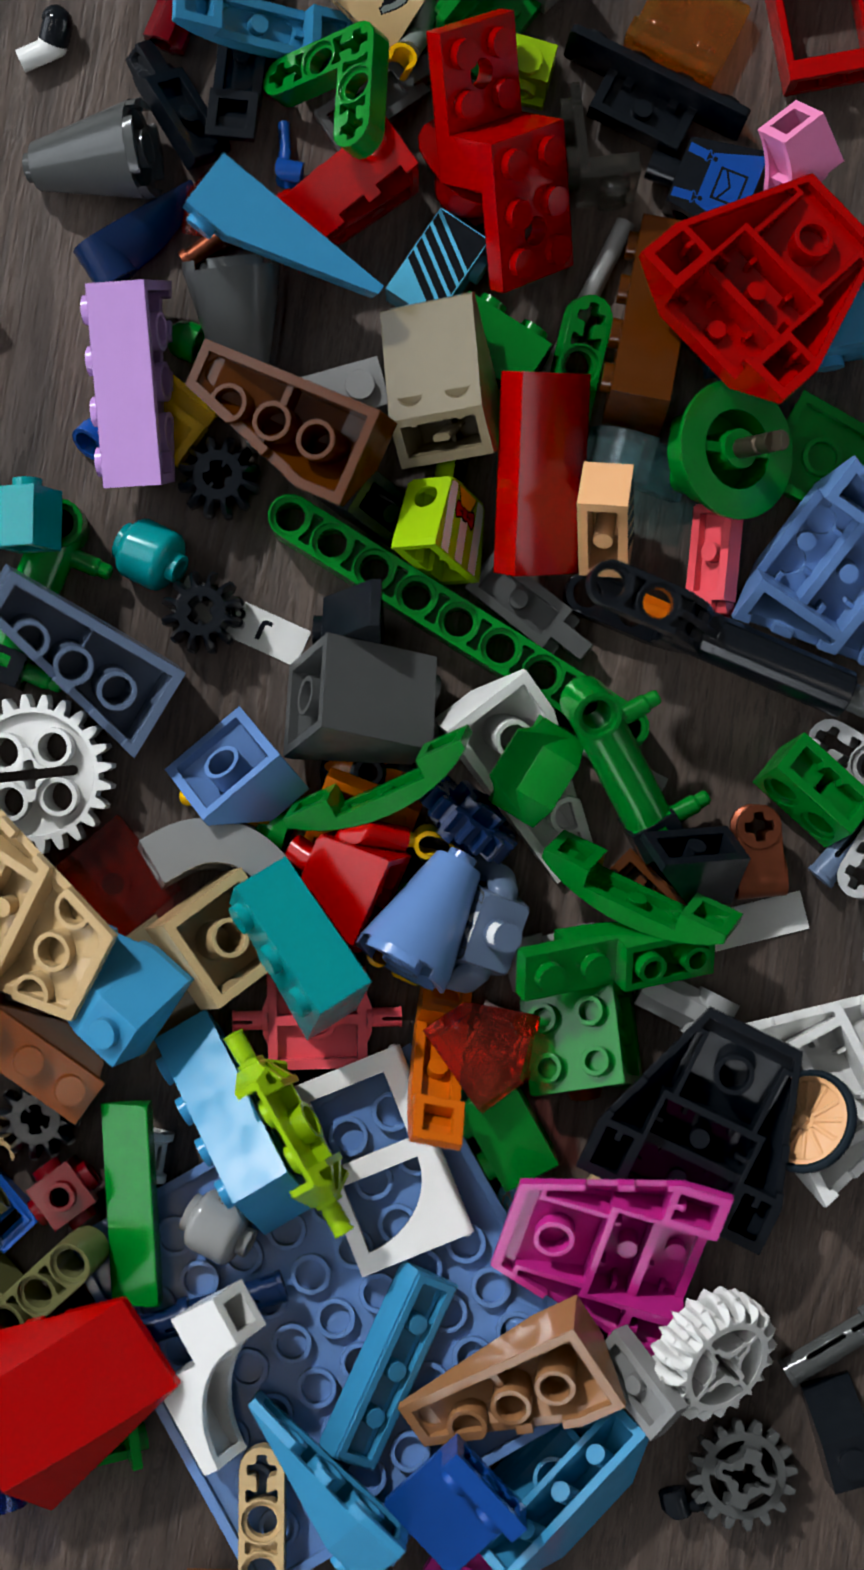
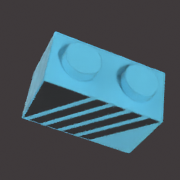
(440, 262)

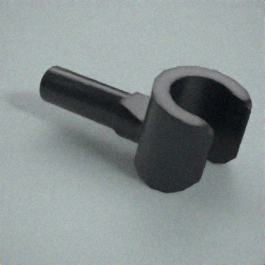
(676, 1502)

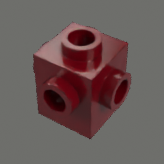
(79, 1181)

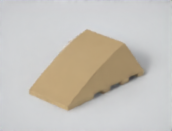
(47, 931)

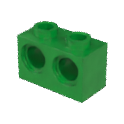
(813, 790)

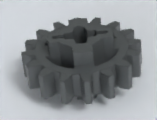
(737, 1494)

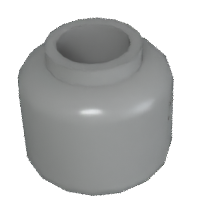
(215, 1229)

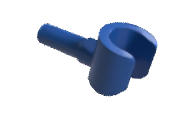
(287, 171)

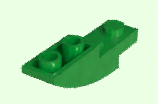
(606, 955)

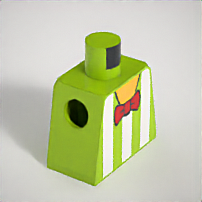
(441, 527)

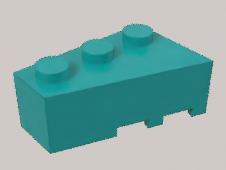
(298, 947)

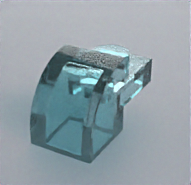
(634, 447)

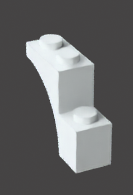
(202, 1403)

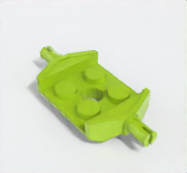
(298, 1127)

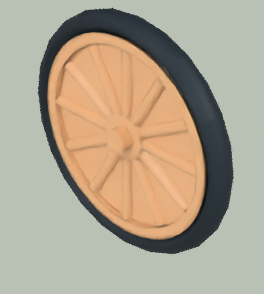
(822, 1122)

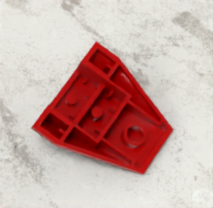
(760, 284)

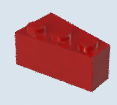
(354, 193)

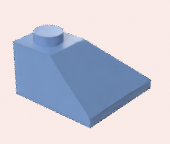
(236, 774)

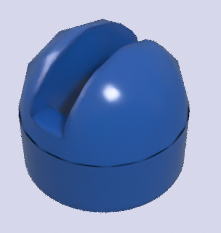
(86, 438)

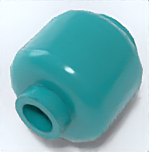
(150, 554)

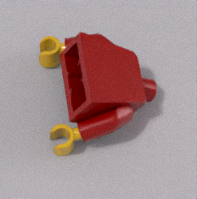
(357, 872)

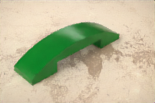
(331, 811)
(581, 869)

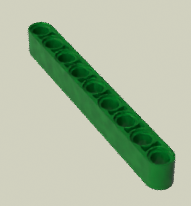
(442, 602)

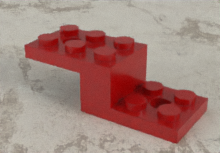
(500, 150)

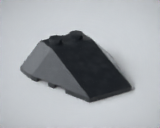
(709, 1115)

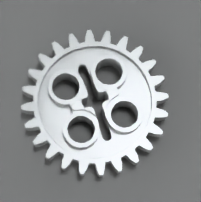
(30, 731)

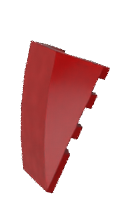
(73, 1395)

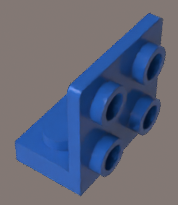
(456, 1505)

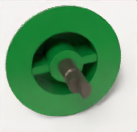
(730, 452)

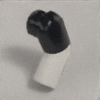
(52, 39)

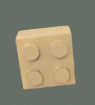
(208, 943)

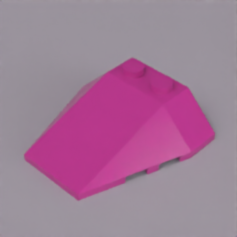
(613, 1244)

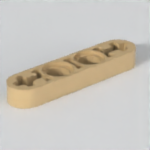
(252, 1543)

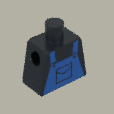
(706, 176)

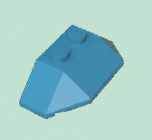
(566, 1486)

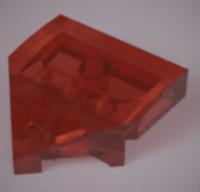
(485, 1049)

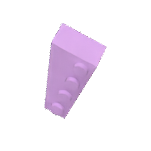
(130, 381)

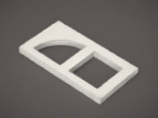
(440, 1209)

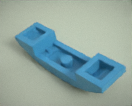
(257, 25)

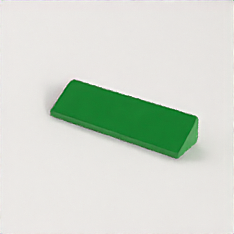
(132, 1202)

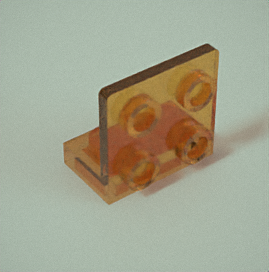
(688, 34)

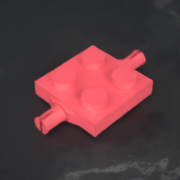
(330, 1049)

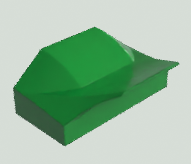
(535, 771)

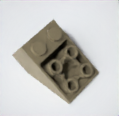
(440, 381)

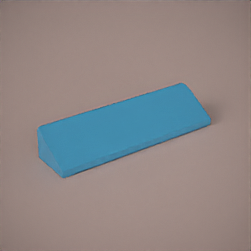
(387, 1366)

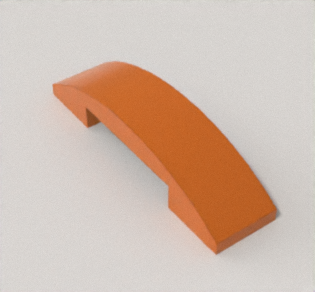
(434, 1093)

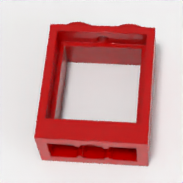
(819, 71)

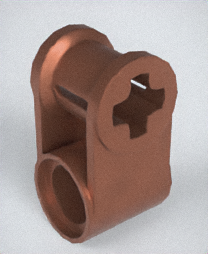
(767, 868)

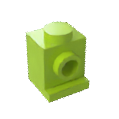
(536, 68)

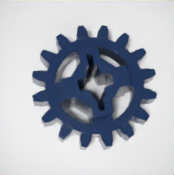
(469, 820)

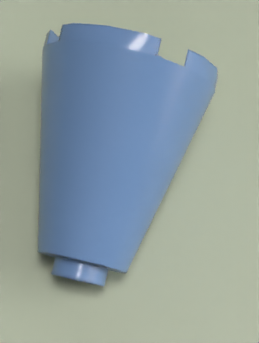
(426, 921)

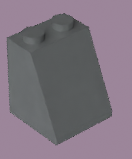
(360, 702)

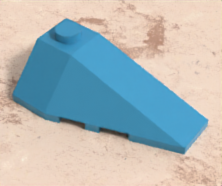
(256, 220)
(130, 1000)
(343, 1511)

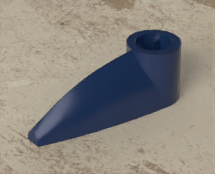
(134, 239)

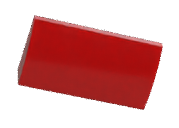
(540, 471)

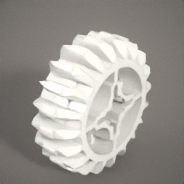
(715, 1351)

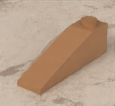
(531, 1376)

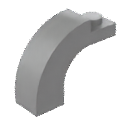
(195, 847)

